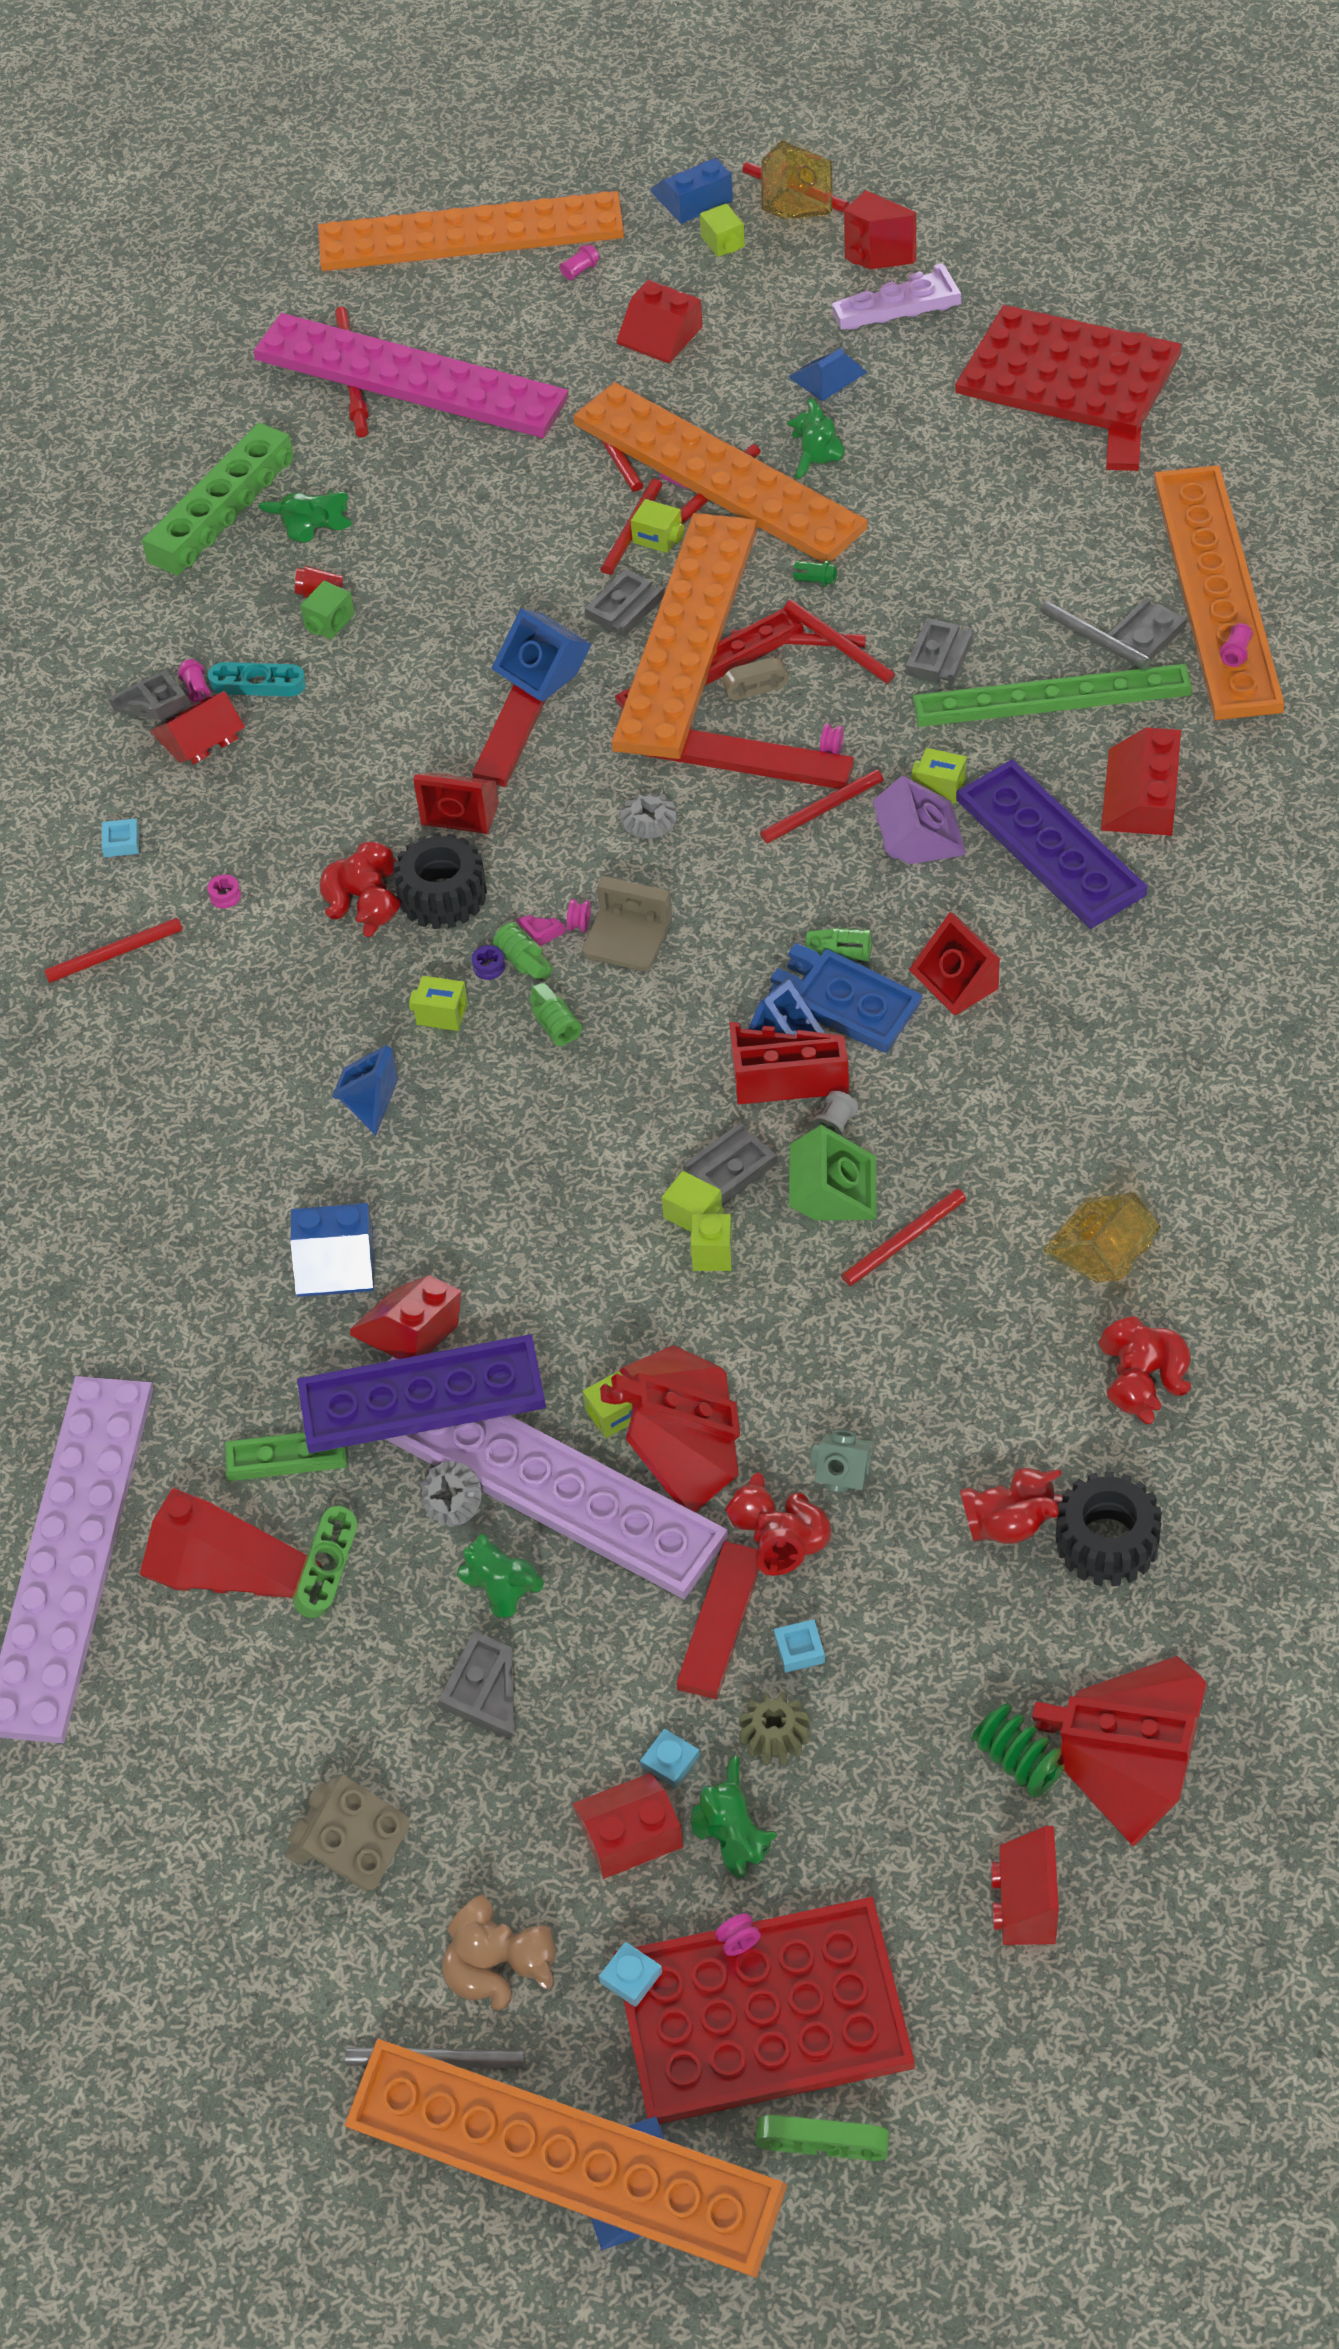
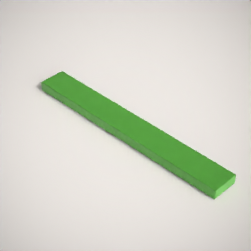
(1052, 695)

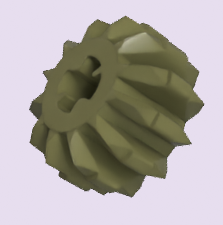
(774, 1740)

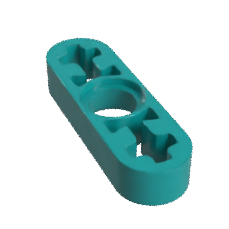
(247, 671)

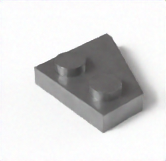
(152, 698)
(482, 1686)

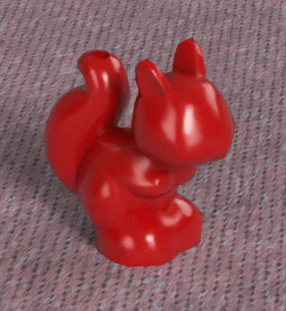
(363, 877)
(1141, 1353)
(1015, 1512)
(780, 1535)

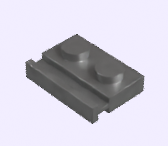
(624, 602)
(1149, 628)
(939, 651)
(732, 1161)

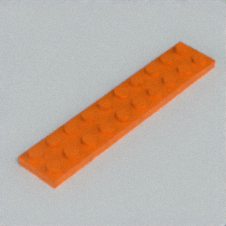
(470, 230)
(721, 472)
(1217, 591)
(685, 636)
(568, 2157)

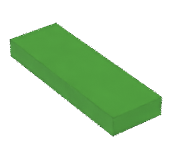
(277, 1457)

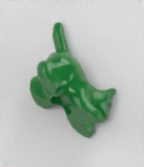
(817, 438)
(305, 513)
(499, 1575)
(726, 1817)

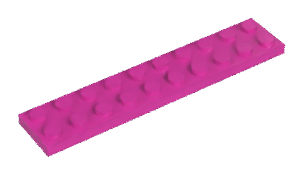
(411, 375)

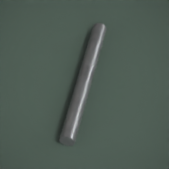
(1095, 635)
(458, 2057)

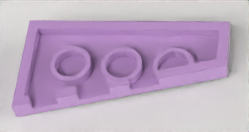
(893, 301)

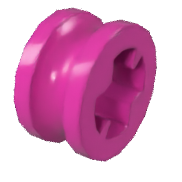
(832, 739)
(223, 882)
(578, 915)
(738, 1934)

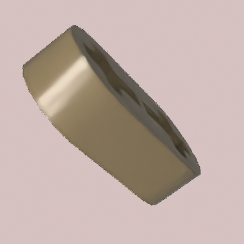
(755, 678)

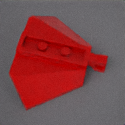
(680, 1422)
(1130, 1741)

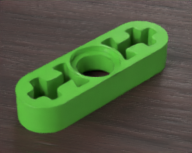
(311, 1572)
(815, 2135)

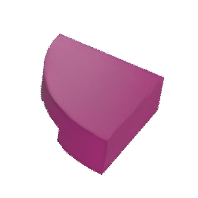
(541, 929)

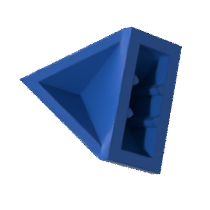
(828, 374)
(784, 1011)
(368, 1086)

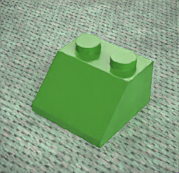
(832, 1177)

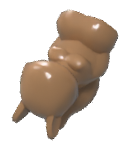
(482, 1944)

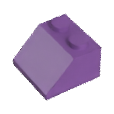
(917, 823)

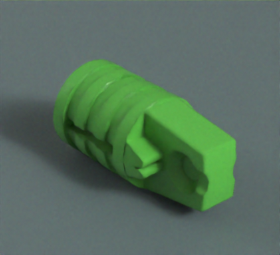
(832, 939)
(522, 951)
(554, 1015)

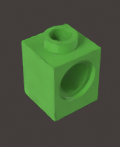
(327, 610)

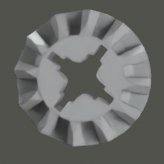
(641, 824)
(463, 1504)

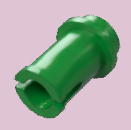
(816, 572)

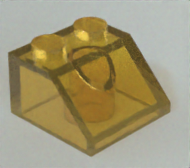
(795, 183)
(1104, 1236)

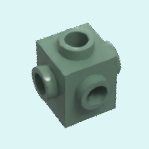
(842, 1461)

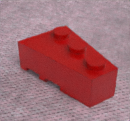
(785, 1065)

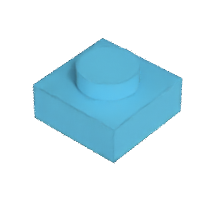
(120, 837)
(799, 1646)
(669, 1758)
(630, 1974)

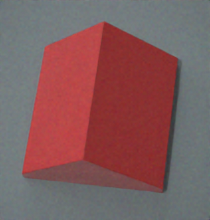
(957, 966)

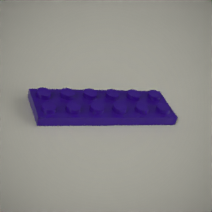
(1051, 844)
(420, 1393)

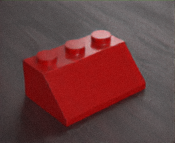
(1142, 783)

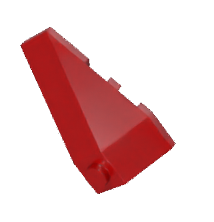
(213, 1550)

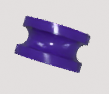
(482, 956)

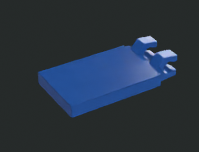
(850, 996)

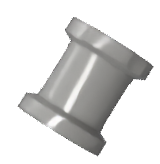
(837, 1112)

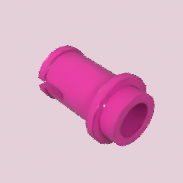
(585, 258)
(1234, 651)
(192, 673)

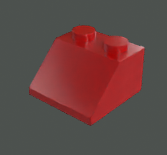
(879, 232)
(660, 321)
(200, 728)
(456, 801)
(411, 1318)
(629, 1824)
(1027, 1889)

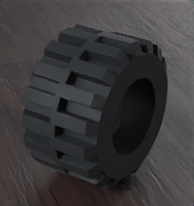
(445, 900)
(1102, 1556)

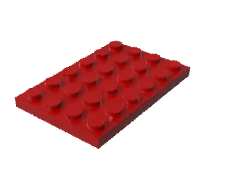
(1069, 369)
(771, 2023)

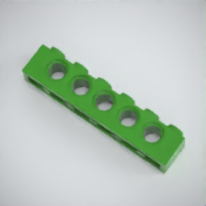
(218, 499)

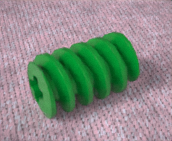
(1017, 1750)

